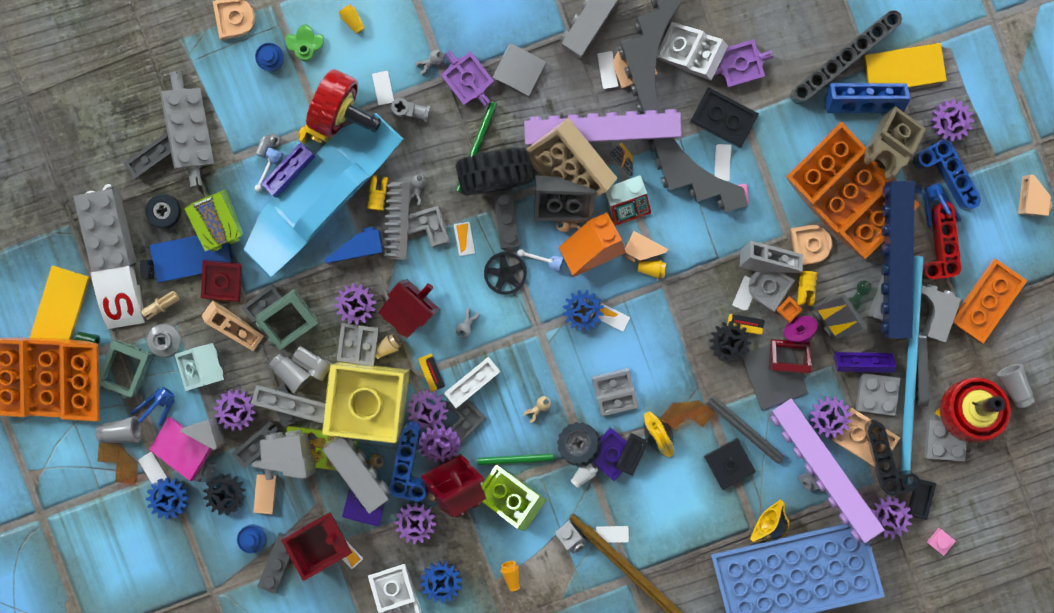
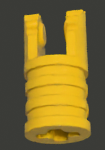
(377, 197)
(807, 288)

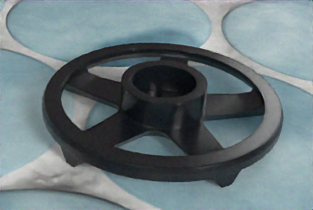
(505, 273)

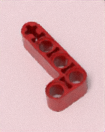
(940, 240)

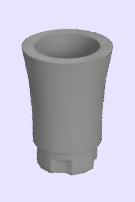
(290, 373)
(1017, 385)
(120, 431)

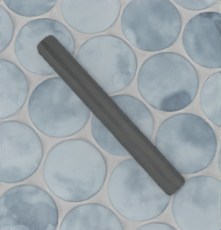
(746, 430)

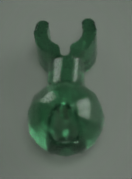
(861, 291)

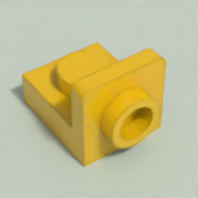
(305, 132)

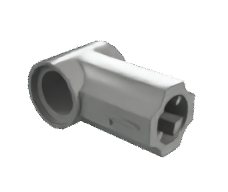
(316, 365)

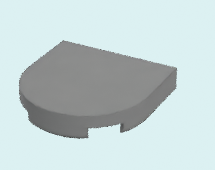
(769, 288)

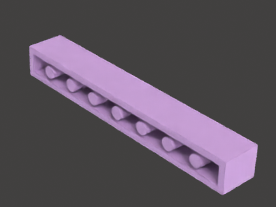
(612, 126)
(826, 471)

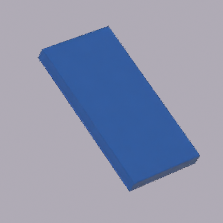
(184, 258)

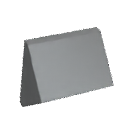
(207, 432)

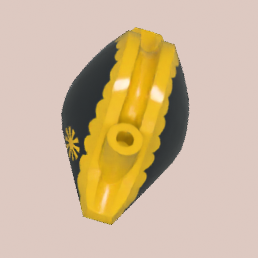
(658, 434)
(771, 524)

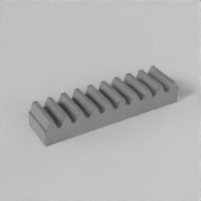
(398, 220)
(289, 403)

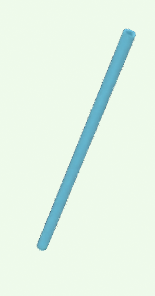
(911, 369)

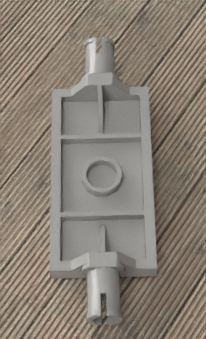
(187, 128)

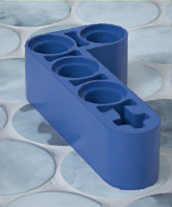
(950, 178)
(407, 460)

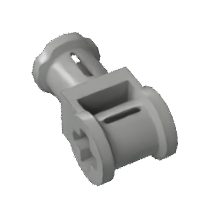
(411, 110)

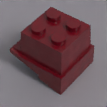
(408, 307)
(455, 486)
(316, 546)

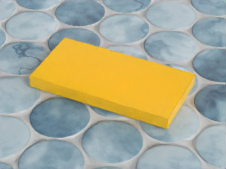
(910, 65)
(60, 304)

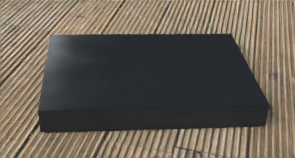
(724, 117)

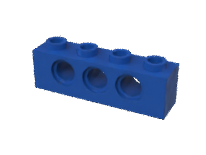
(866, 97)

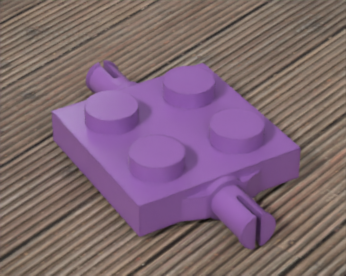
(742, 64)
(467, 78)

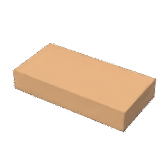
(265, 494)

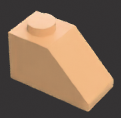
(1034, 198)
(641, 248)

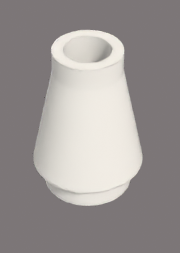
(584, 474)

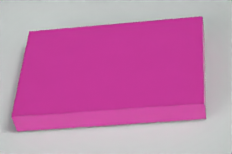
(180, 450)

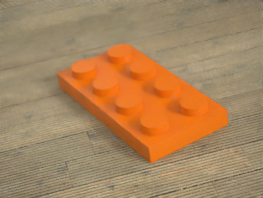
(988, 300)

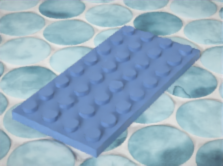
(798, 573)

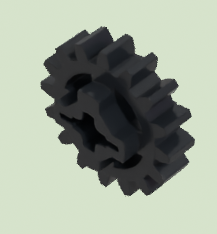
(725, 330)
(221, 504)

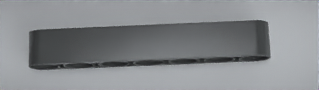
(852, 51)

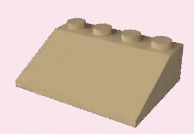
(569, 156)

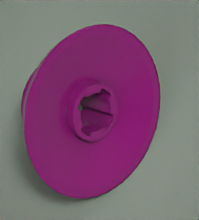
(801, 329)

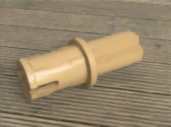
(160, 305)

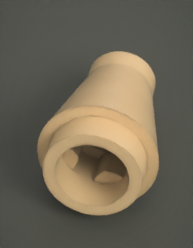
(387, 346)

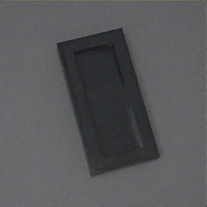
(631, 454)
(922, 499)

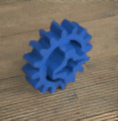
(581, 301)
(164, 490)
(443, 587)

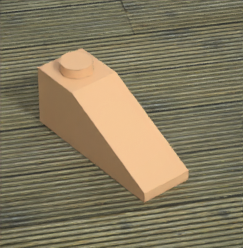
(231, 326)

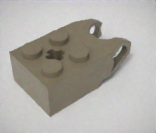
(894, 141)

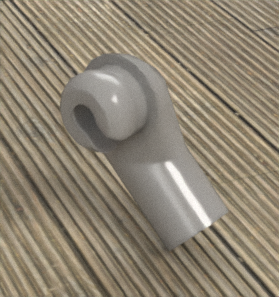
(267, 141)

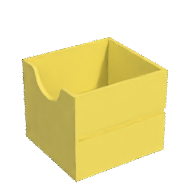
(366, 402)

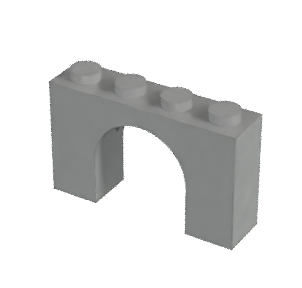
(941, 310)

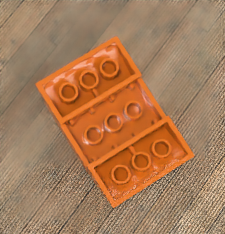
(844, 189)
(49, 378)

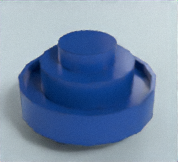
(269, 57)
(251, 538)

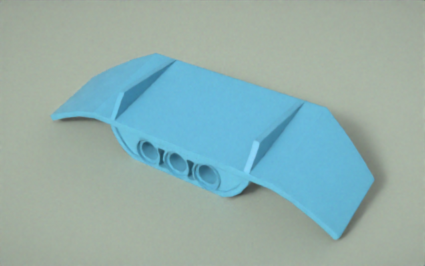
(318, 193)

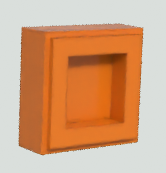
(789, 309)

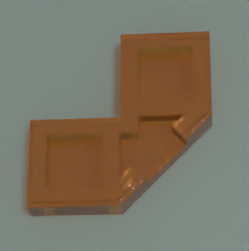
(679, 411)
(125, 465)

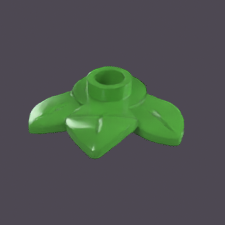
(304, 40)

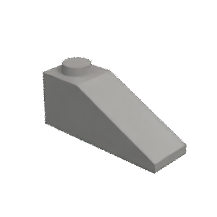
(767, 258)

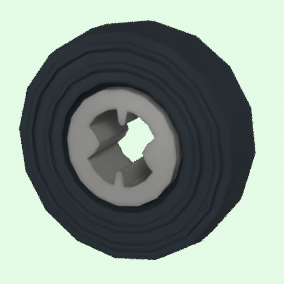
(170, 217)

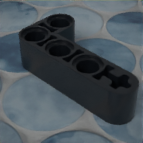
(886, 456)

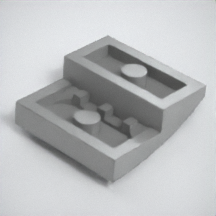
(519, 69)
(357, 344)
(615, 392)

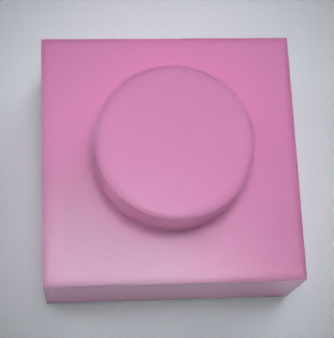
(941, 541)

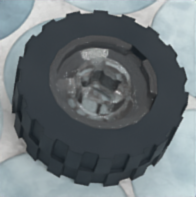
(588, 450)

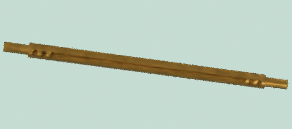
(624, 566)

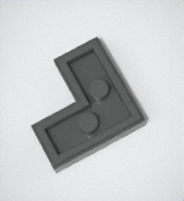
(469, 419)

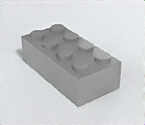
(105, 229)
(356, 472)

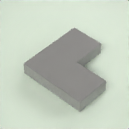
(432, 222)

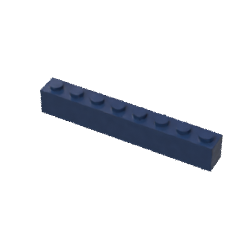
(898, 259)

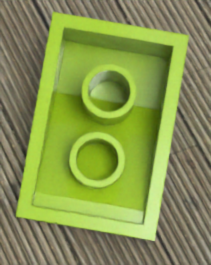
(511, 498)

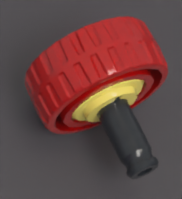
(334, 104)
(975, 410)

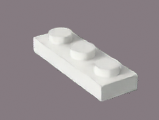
(471, 382)

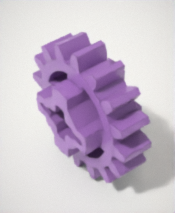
(959, 116)
(353, 312)
(424, 401)
(237, 417)
(828, 426)
(439, 443)
(897, 514)
(420, 528)

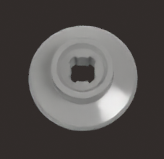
(172, 340)

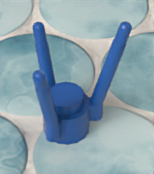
(936, 193)
(162, 397)

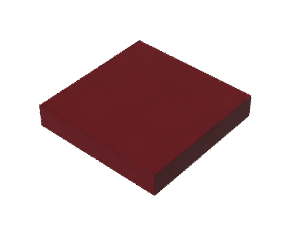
(221, 280)

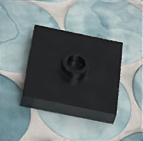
(729, 463)

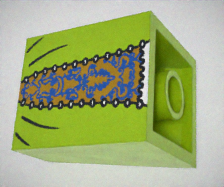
(214, 221)

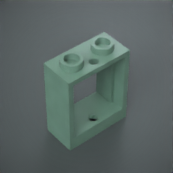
(303, 309)
(143, 355)

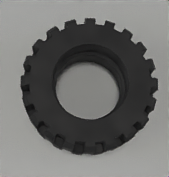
(494, 171)

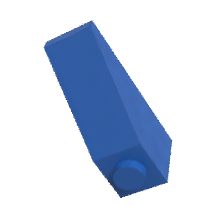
(361, 245)

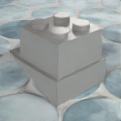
(286, 454)

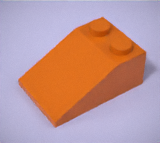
(592, 245)

